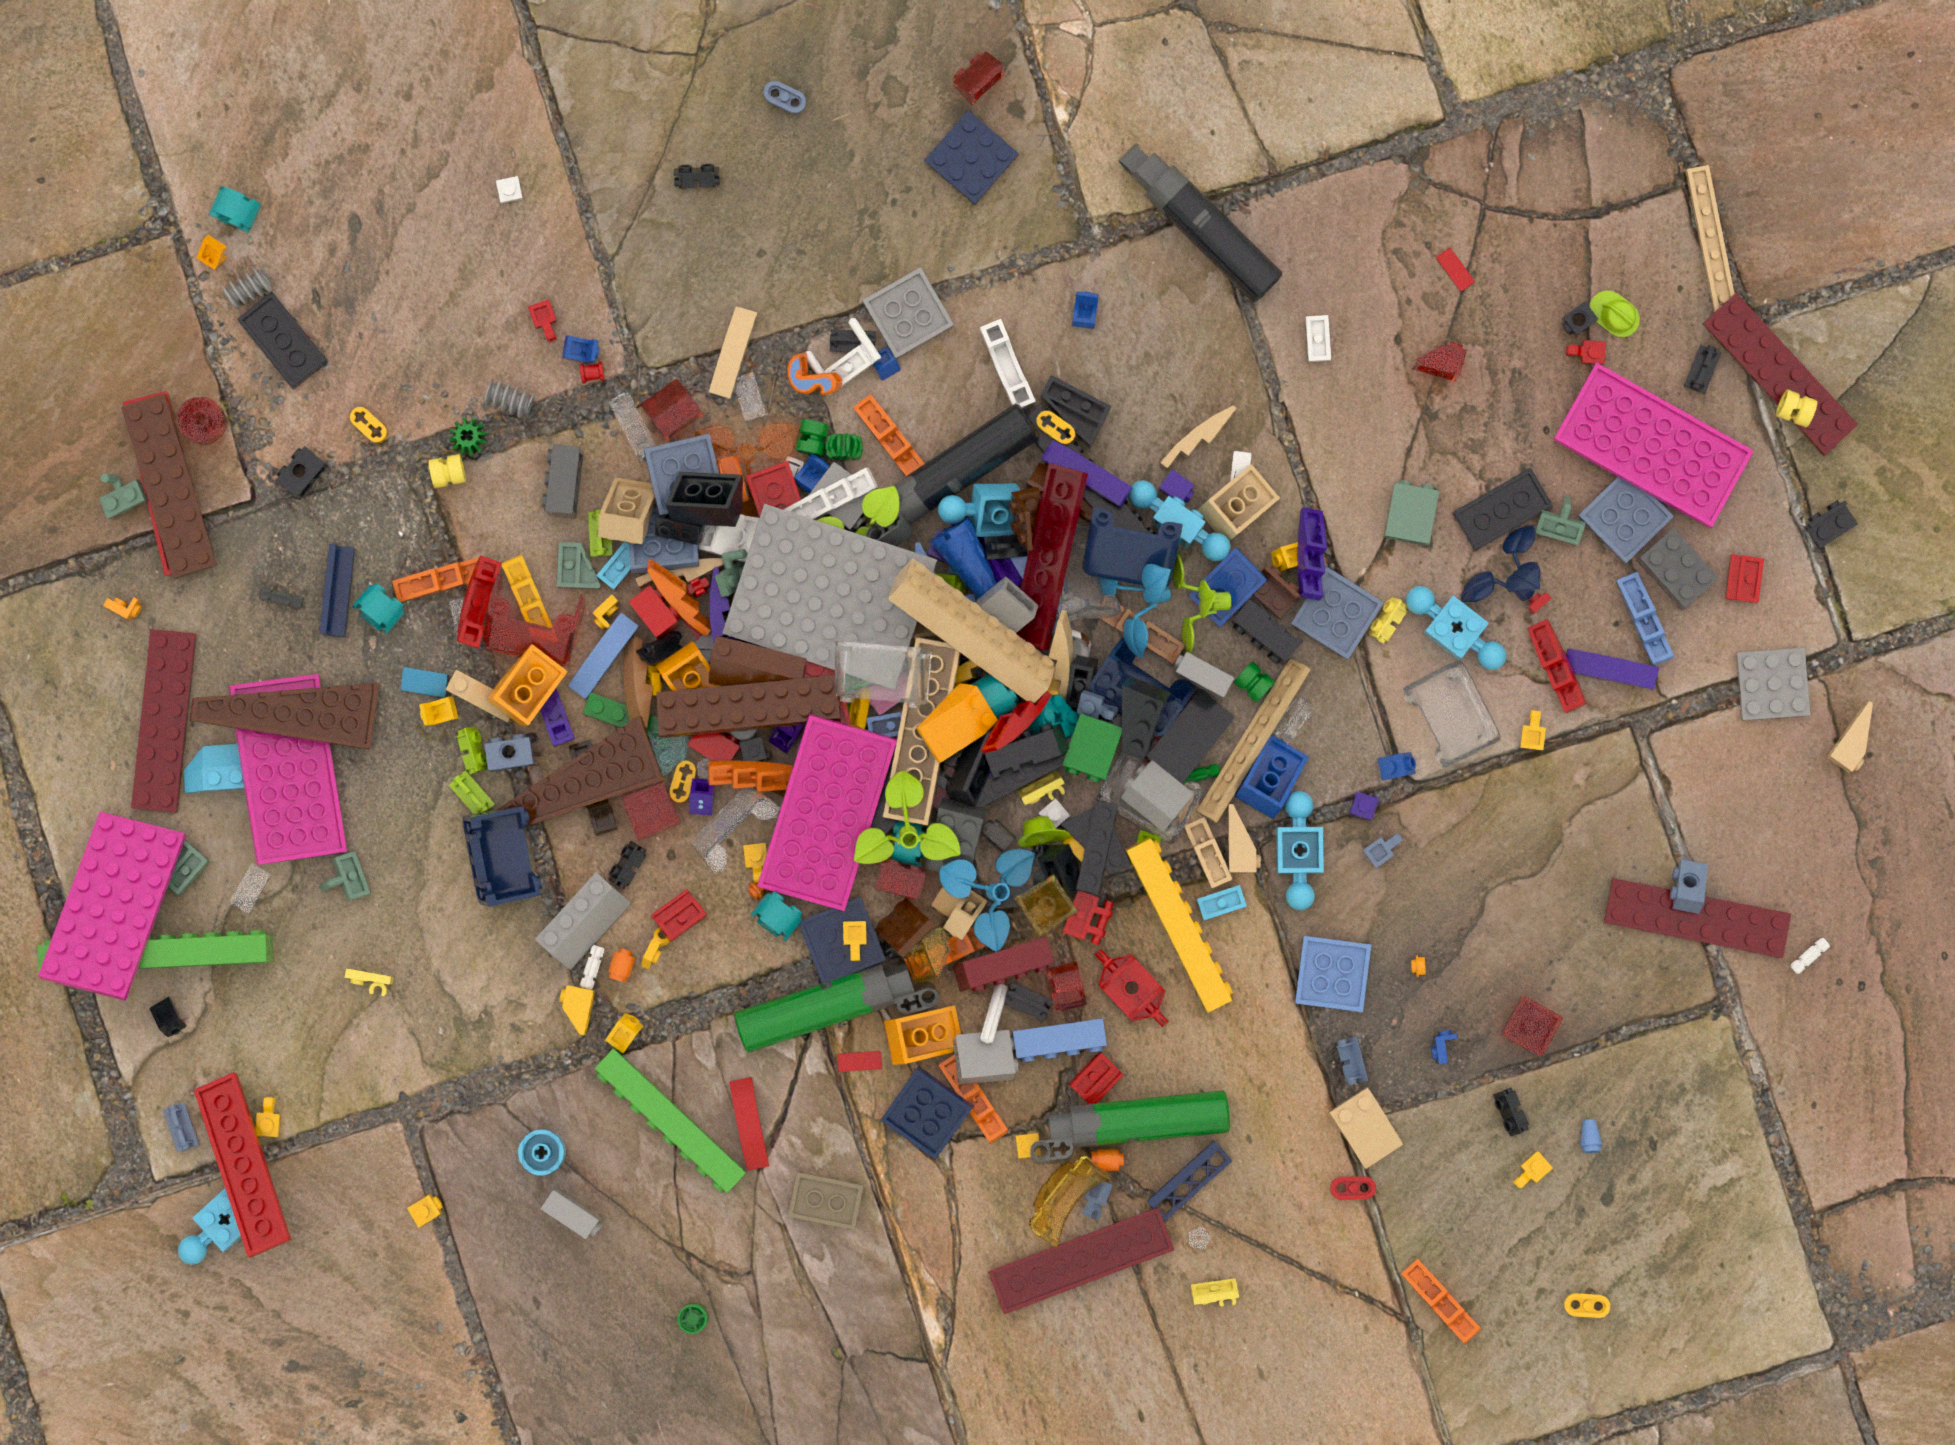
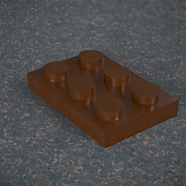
(904, 927)

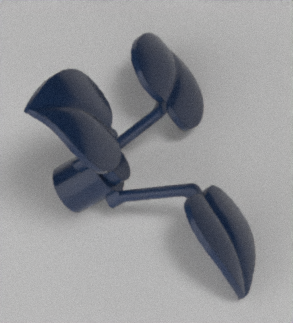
(1521, 582)

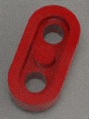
(1352, 1188)

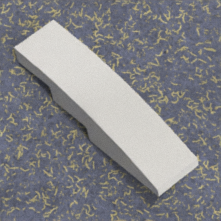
(835, 495)

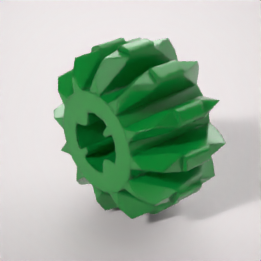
(469, 428)
(844, 447)

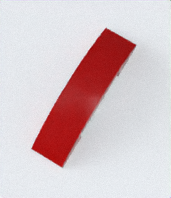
(476, 601)
(748, 1123)

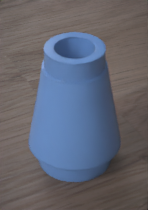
(1590, 1137)

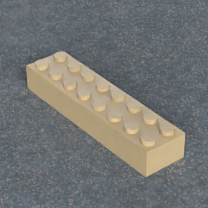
(972, 631)
(911, 750)

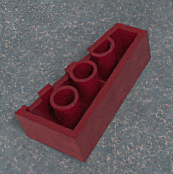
(1003, 964)

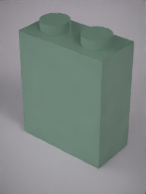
(1411, 513)

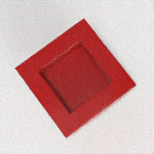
(1537, 602)

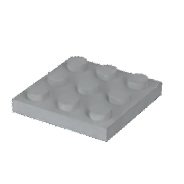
(908, 313)
(1773, 684)

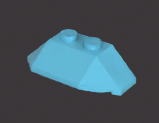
(214, 770)

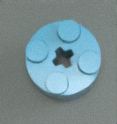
(532, 1161)

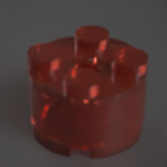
(191, 426)
(1067, 985)

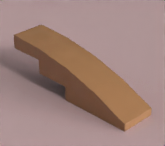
(1158, 640)
(637, 692)

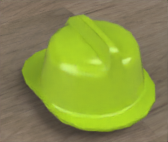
(1615, 313)
(1040, 832)

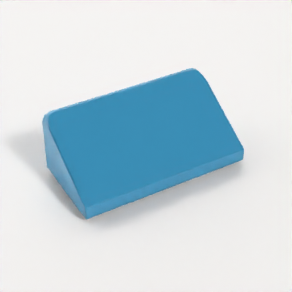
(424, 682)

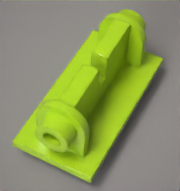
(598, 545)
(470, 740)
(471, 793)

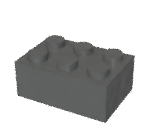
(563, 481)
(1677, 569)
(965, 823)

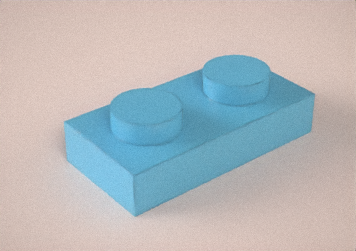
(617, 567)
(1221, 902)

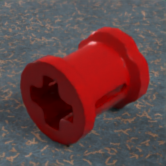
(592, 372)

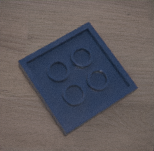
(971, 157)
(826, 943)
(927, 1113)

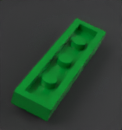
(613, 712)

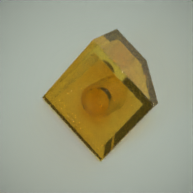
(1046, 904)
(929, 955)

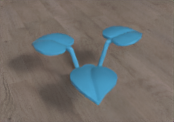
(1155, 591)
(958, 879)

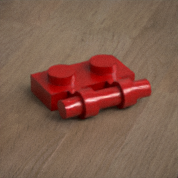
(1079, 923)

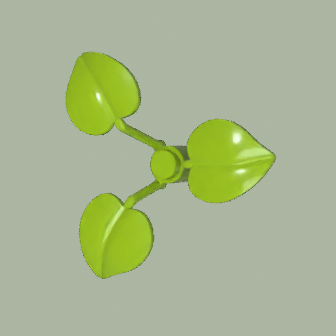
(879, 504)
(1209, 602)
(936, 844)

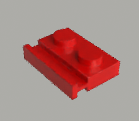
(1744, 578)
(678, 915)
(1096, 1079)

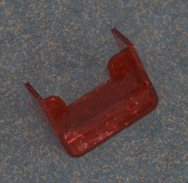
(515, 636)

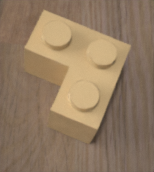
(961, 911)

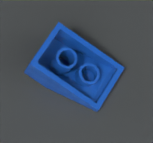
(1271, 777)

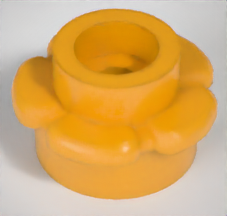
(1418, 966)

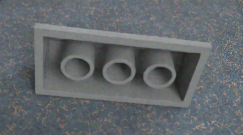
(583, 921)

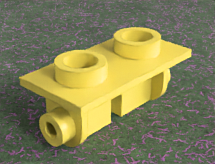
(1392, 610)

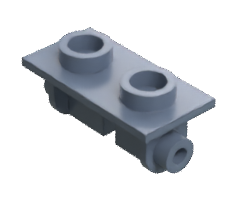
(1351, 1055)
(180, 1127)

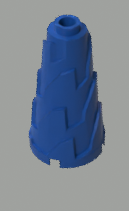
(965, 556)

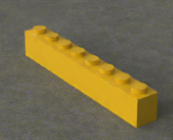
(1178, 924)

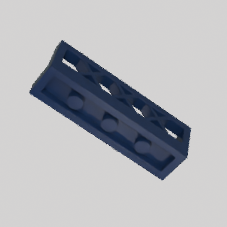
(337, 591)
(1184, 1173)

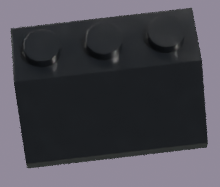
(706, 499)
(969, 773)

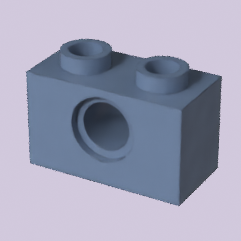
(523, 753)
(1694, 875)

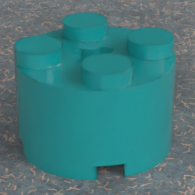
(235, 209)
(378, 608)
(999, 698)
(1057, 712)
(904, 855)
(777, 916)

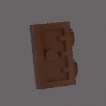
(1024, 511)
(1276, 593)

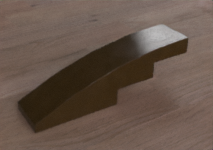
(599, 812)

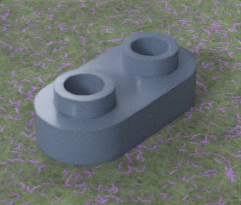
(785, 97)

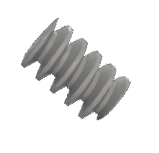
(248, 287)
(509, 399)

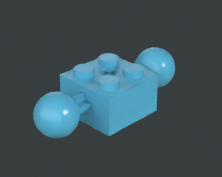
(987, 511)
(1214, 545)
(1422, 601)
(1300, 893)
(194, 1248)

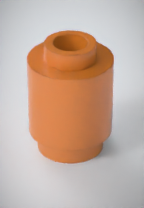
(621, 965)
(1108, 1158)

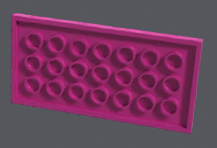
(1653, 445)
(289, 787)
(825, 810)
(112, 906)

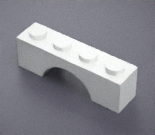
(1007, 364)

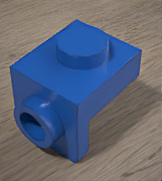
(1085, 310)
(580, 349)
(811, 473)
(1397, 766)
(1438, 1051)

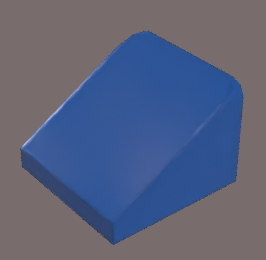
(887, 364)

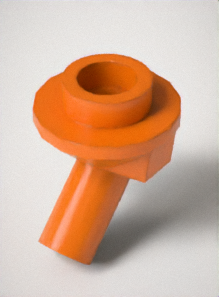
(756, 892)

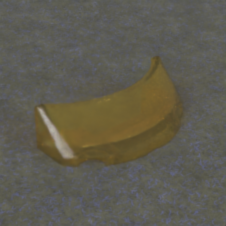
(1061, 1194)

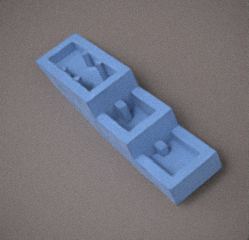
(1645, 619)
(603, 656)

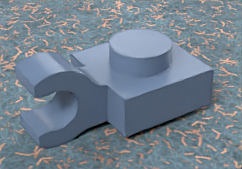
(1094, 706)
(1380, 851)
(1096, 1196)

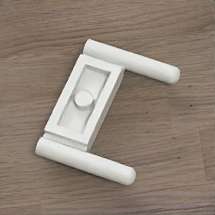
(853, 362)

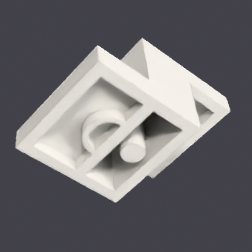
(727, 539)

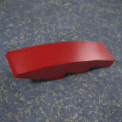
(1556, 665)
(1013, 724)

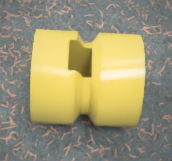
(1796, 408)
(447, 471)

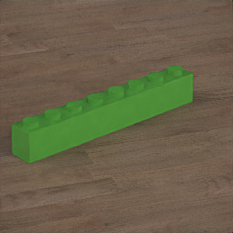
(667, 1117)

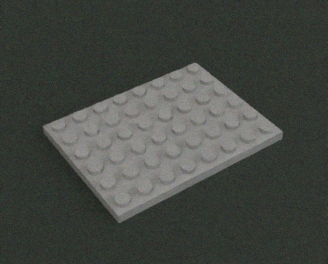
(818, 587)

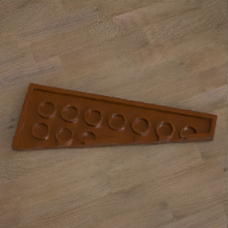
(315, 714)
(603, 771)

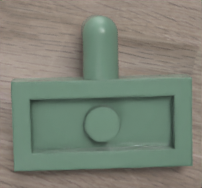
(123, 497)
(1561, 526)
(729, 578)
(349, 876)

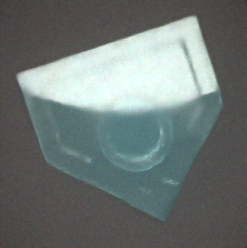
(668, 751)

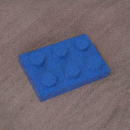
(1238, 577)

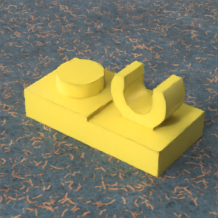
(1034, 791)
(359, 977)
(1213, 1291)

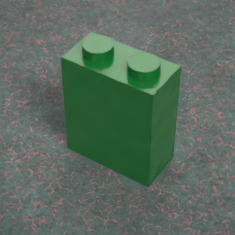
(1092, 748)

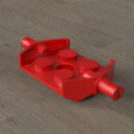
(1117, 974)

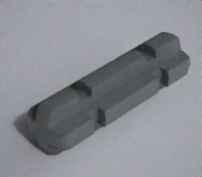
(281, 598)

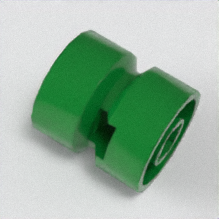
(812, 437)
(1254, 682)
(693, 1318)

